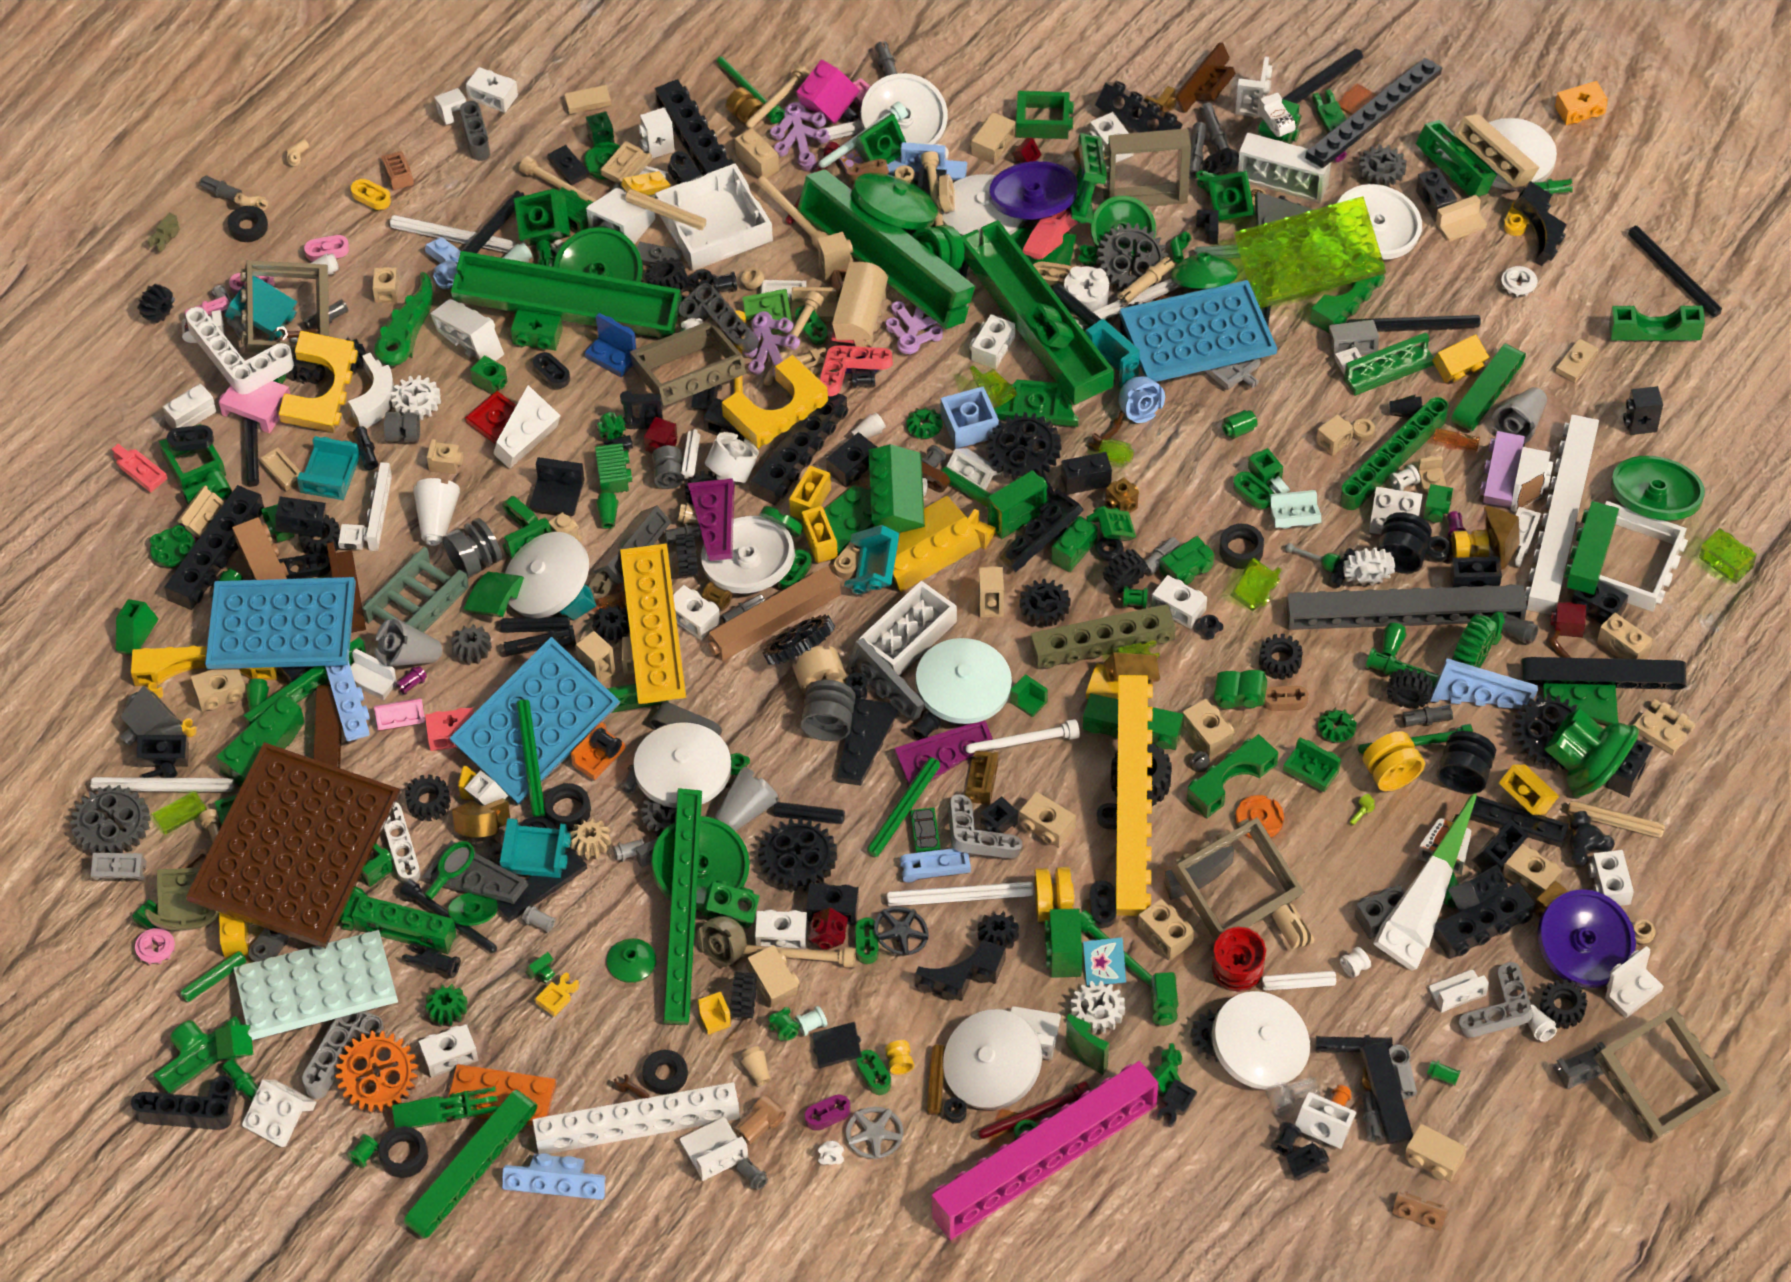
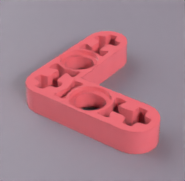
(845, 357)

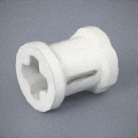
(1397, 478)

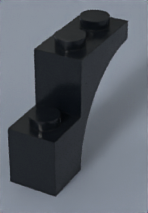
(1534, 206)
(953, 981)

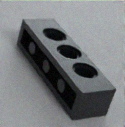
(1110, 101)
(1511, 899)

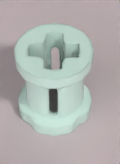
(811, 1020)

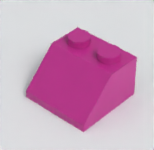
(827, 91)

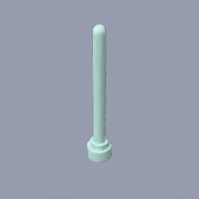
(897, 109)

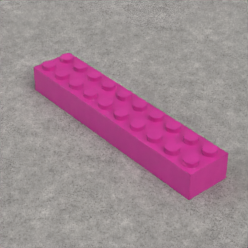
(1044, 1150)

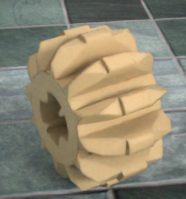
(590, 838)

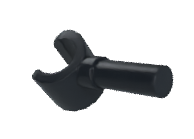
(166, 769)

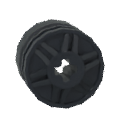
(1406, 539)
(1466, 762)

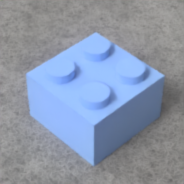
(968, 417)

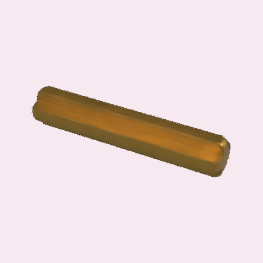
(936, 1080)

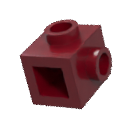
(828, 928)

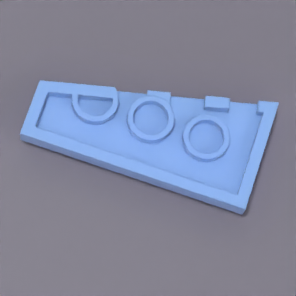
(1468, 683)

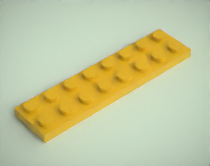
(652, 624)

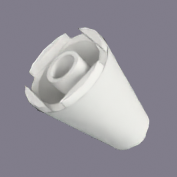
(435, 508)

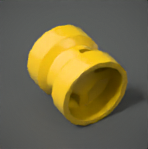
(899, 1057)

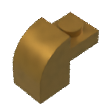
(479, 820)

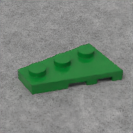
(1595, 700)

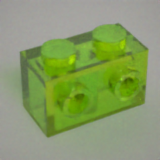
(1727, 555)

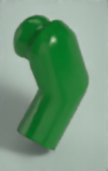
(1178, 244)

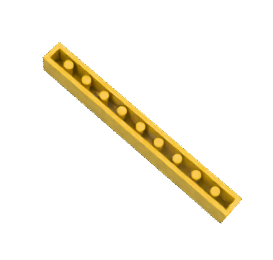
(1132, 795)

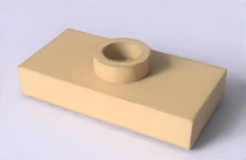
(1577, 360)

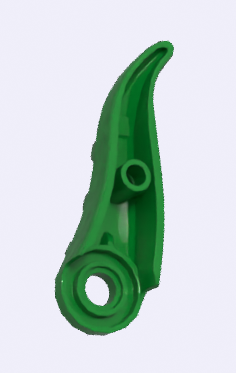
(405, 325)

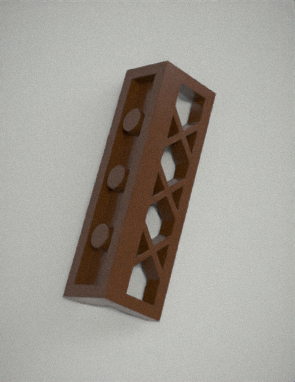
(343, 565)

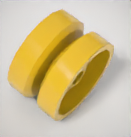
(1393, 761)
(1052, 894)

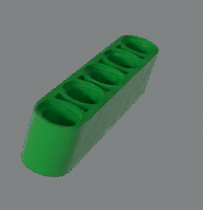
(1488, 387)

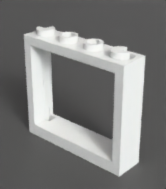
(1657, 529)

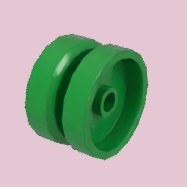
(944, 243)

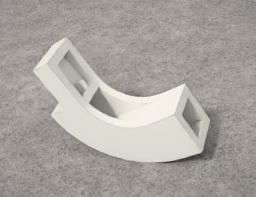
(377, 401)

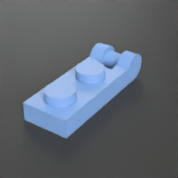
(934, 864)

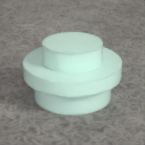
(1279, 486)

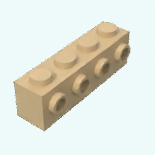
(1496, 150)

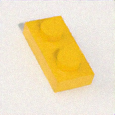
(646, 183)

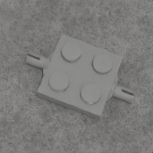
(1234, 373)

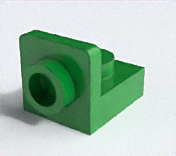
(379, 867)

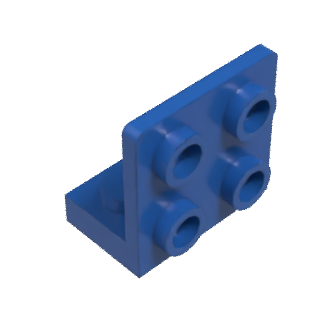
(612, 346)

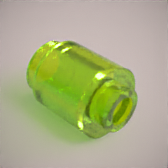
(1117, 451)

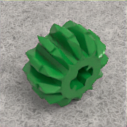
(446, 1004)

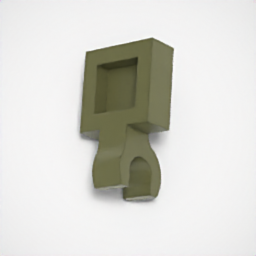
(166, 230)

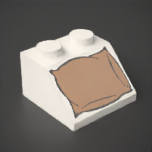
(1531, 477)

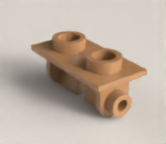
(1424, 1213)

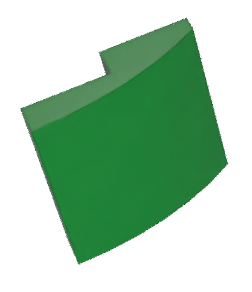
(493, 593)
(1085, 1046)

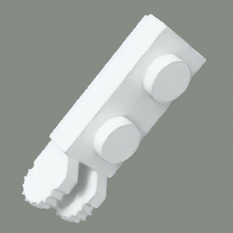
(1527, 526)

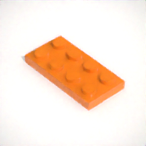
(534, 1087)

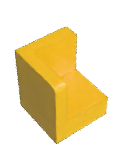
(984, 531)
(714, 1013)

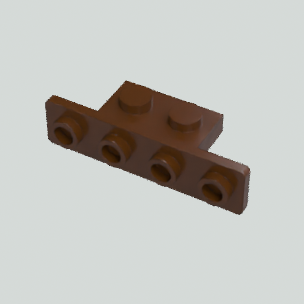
(1207, 80)

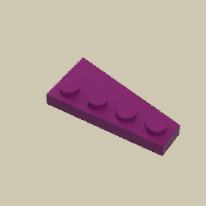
(715, 515)
(946, 747)

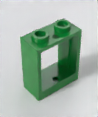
(1044, 128)
(196, 475)
(1017, 504)

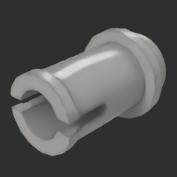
(626, 850)
(538, 918)

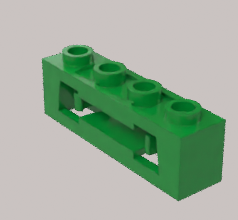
(1455, 159)
(404, 923)

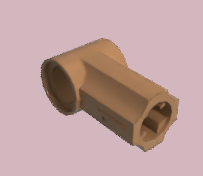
(764, 1115)

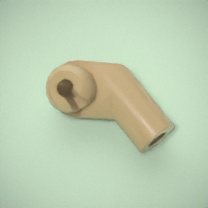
(294, 152)
(258, 201)

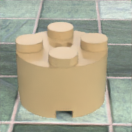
(818, 665)

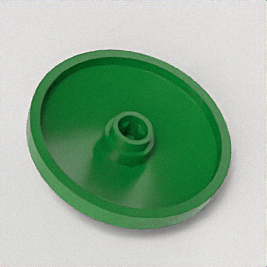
(894, 201)
(601, 253)
(1657, 488)
(720, 859)

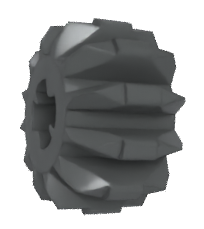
(471, 644)

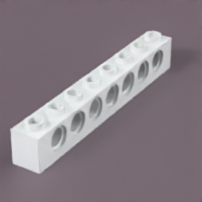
(636, 1118)

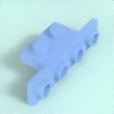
(911, 157)
(348, 702)
(554, 1176)

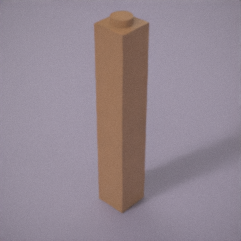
(774, 613)

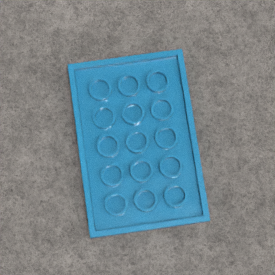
(1198, 331)
(281, 623)
(564, 711)

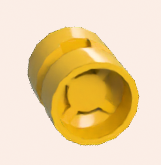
(1471, 544)

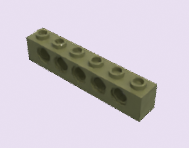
(1090, 633)

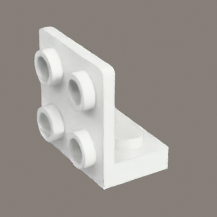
(1251, 91)
(1391, 501)
(1632, 984)
(1044, 1024)
(276, 1111)
(714, 1148)

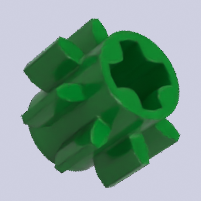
(611, 426)

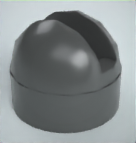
(1202, 764)

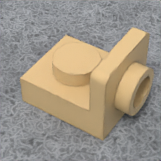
(1431, 472)

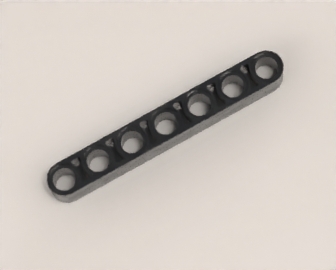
(1602, 671)

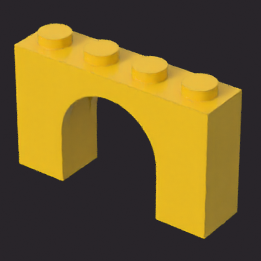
(321, 412)
(763, 425)

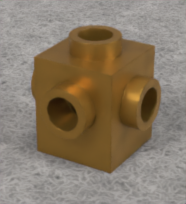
(1122, 495)

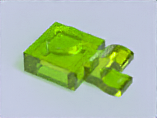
(1139, 648)

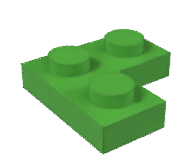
(773, 302)

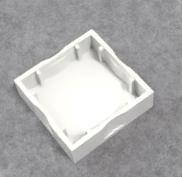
(732, 216)

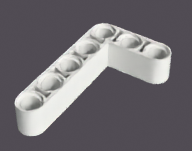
(241, 374)

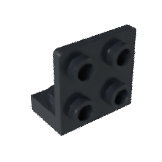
(557, 486)

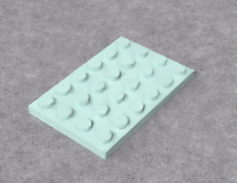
(315, 985)

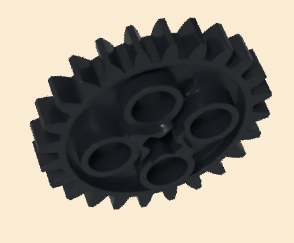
(1024, 446)
(798, 639)
(1525, 720)
(797, 854)

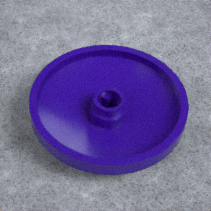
(1033, 190)
(1585, 937)

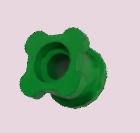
(784, 1024)

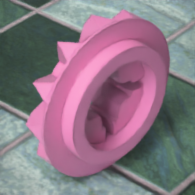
(144, 945)

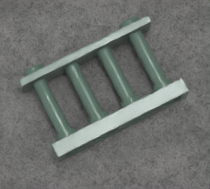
(433, 609)

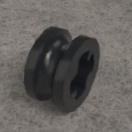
(955, 1102)

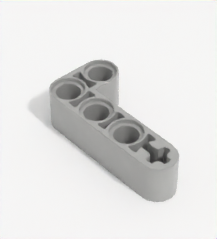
(320, 1077)

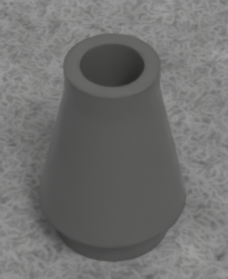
(1521, 629)

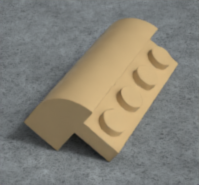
(860, 303)

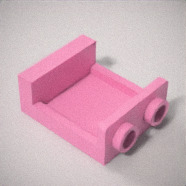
(260, 405)

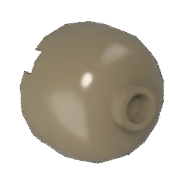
(722, 940)

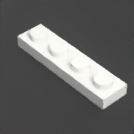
(379, 500)

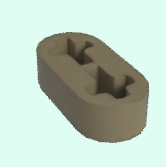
(600, 582)

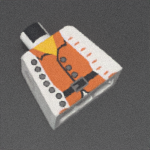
(1434, 838)

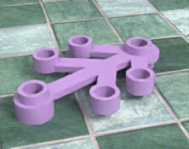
(795, 114)
(762, 326)
(910, 342)

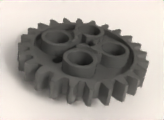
(1112, 254)
(124, 806)

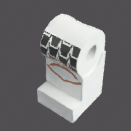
(1276, 115)

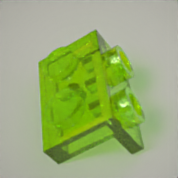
(1255, 584)

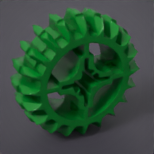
(1475, 641)

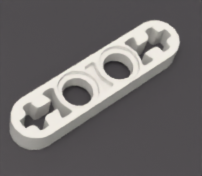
(402, 841)

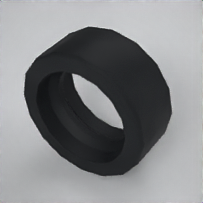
(1241, 531)
(563, 791)
(397, 1135)

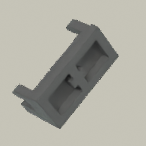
(1579, 1068)

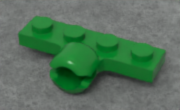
(196, 1055)

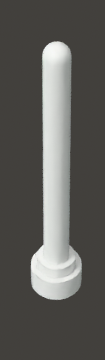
(1068, 730)

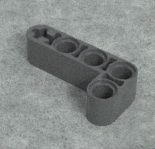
(700, 306)

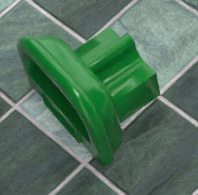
(1590, 751)

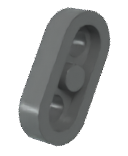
(270, 943)

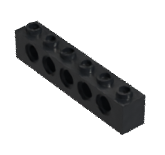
(691, 127)
(797, 450)
(212, 549)

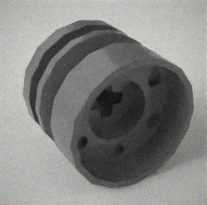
(473, 548)
(828, 710)

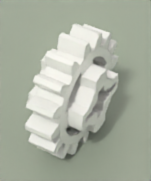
(416, 396)
(1369, 566)
(1096, 1004)

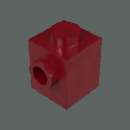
(660, 434)
(1569, 619)

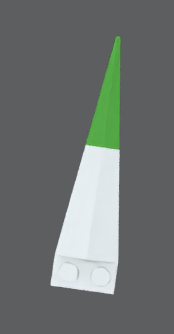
(1413, 919)

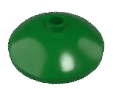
(1121, 211)
(1204, 271)

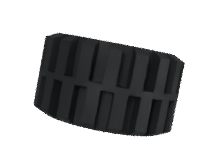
(1160, 771)

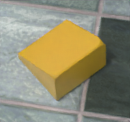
(465, 777)

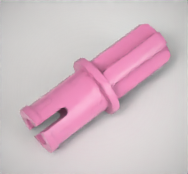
(218, 304)

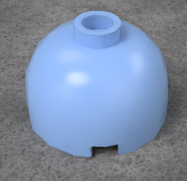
(1141, 399)

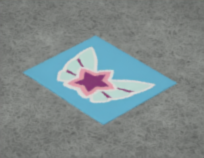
(1104, 961)

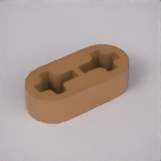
(873, 166)
(1285, 698)

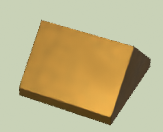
(1502, 533)

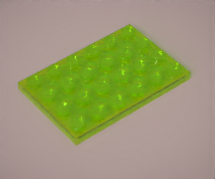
(1310, 252)

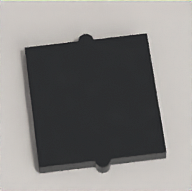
(837, 1045)

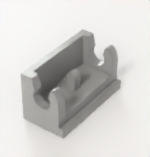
(1355, 334)
(118, 865)

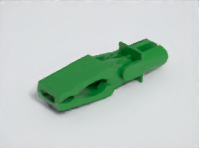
(432, 1110)

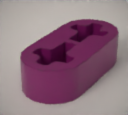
(827, 1112)

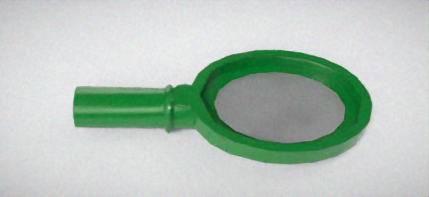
(451, 864)

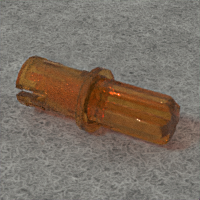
(1456, 439)
(618, 598)

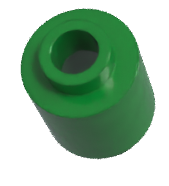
(1239, 424)

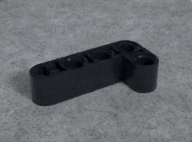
(151, 1107)

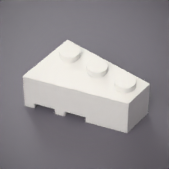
(468, 329)
(526, 428)

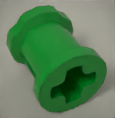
(1135, 597)
(363, 1151)

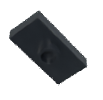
(568, 165)

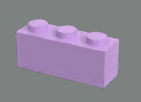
(1502, 469)

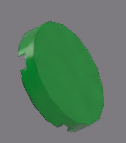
(598, 157)
(787, 521)

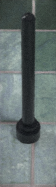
(412, 891)

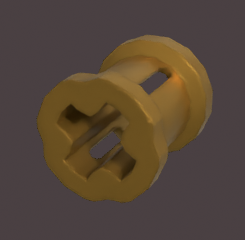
(724, 596)

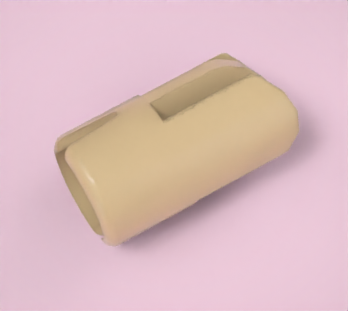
(1292, 926)

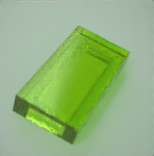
(179, 812)

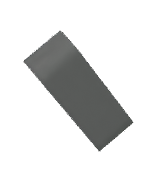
(475, 130)
(670, 714)

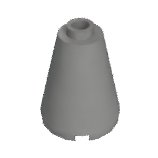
(1521, 413)
(405, 645)
(746, 800)

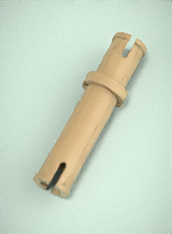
(1152, 275)

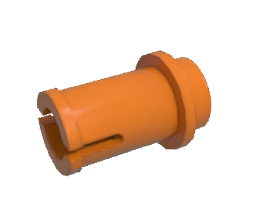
(1341, 1095)

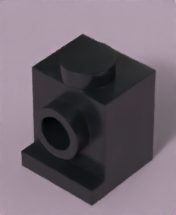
(306, 371)
(998, 816)

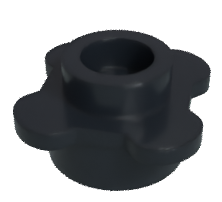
(1211, 621)

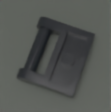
(649, 407)

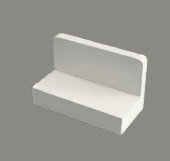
(972, 467)
(372, 675)
(1459, 990)

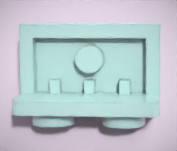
(1295, 509)

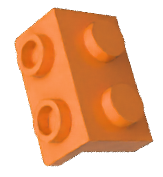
(592, 760)

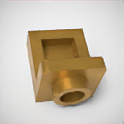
(1166, 101)

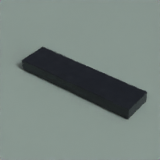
(1536, 826)
(541, 887)
(1387, 1093)

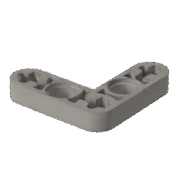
(969, 834)
(1511, 1006)

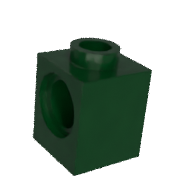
(599, 128)

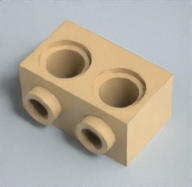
(1161, 931)

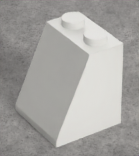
(617, 214)

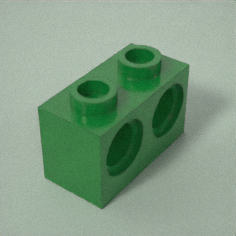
(730, 907)

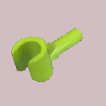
(1368, 806)

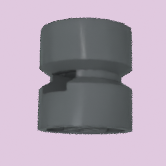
(402, 427)
(667, 467)

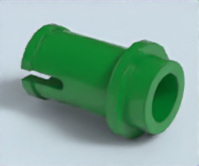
(1443, 1072)

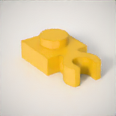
(555, 996)

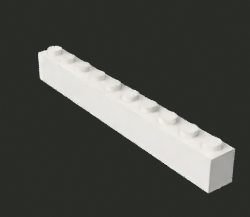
(1562, 516)

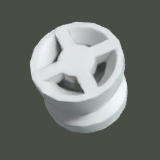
(1355, 962)

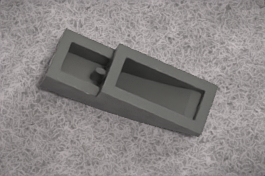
(1202, 872)

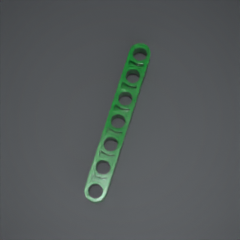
(1393, 453)
(470, 1164)

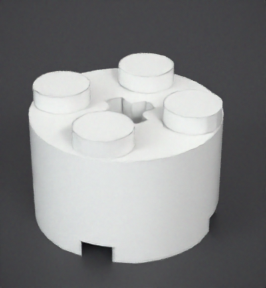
(1088, 286)
(732, 457)

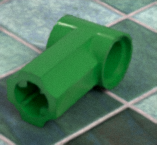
(215, 482)

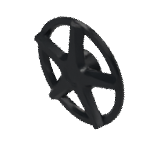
(901, 930)

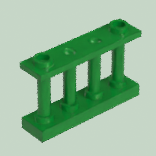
(1090, 172)

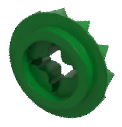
(928, 429)
(1342, 732)

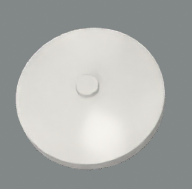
(920, 98)
(1532, 142)
(975, 208)
(1393, 218)
(760, 556)
(553, 574)
(682, 758)
(1260, 1039)
(992, 1059)

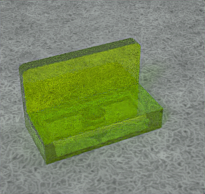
(995, 385)

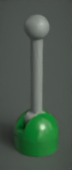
(1328, 561)

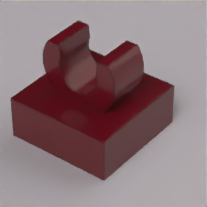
(1027, 151)

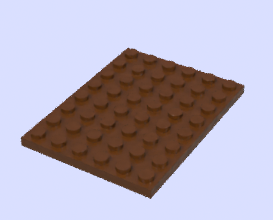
(293, 845)

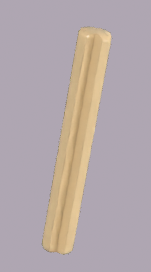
(666, 209)
(1618, 819)

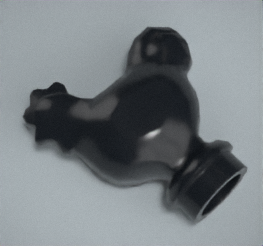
(1587, 838)

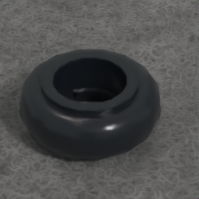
(1108, 555)
(1442, 555)

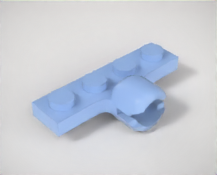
(448, 257)

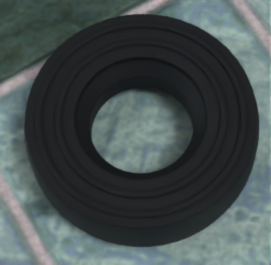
(251, 234)
(665, 1086)

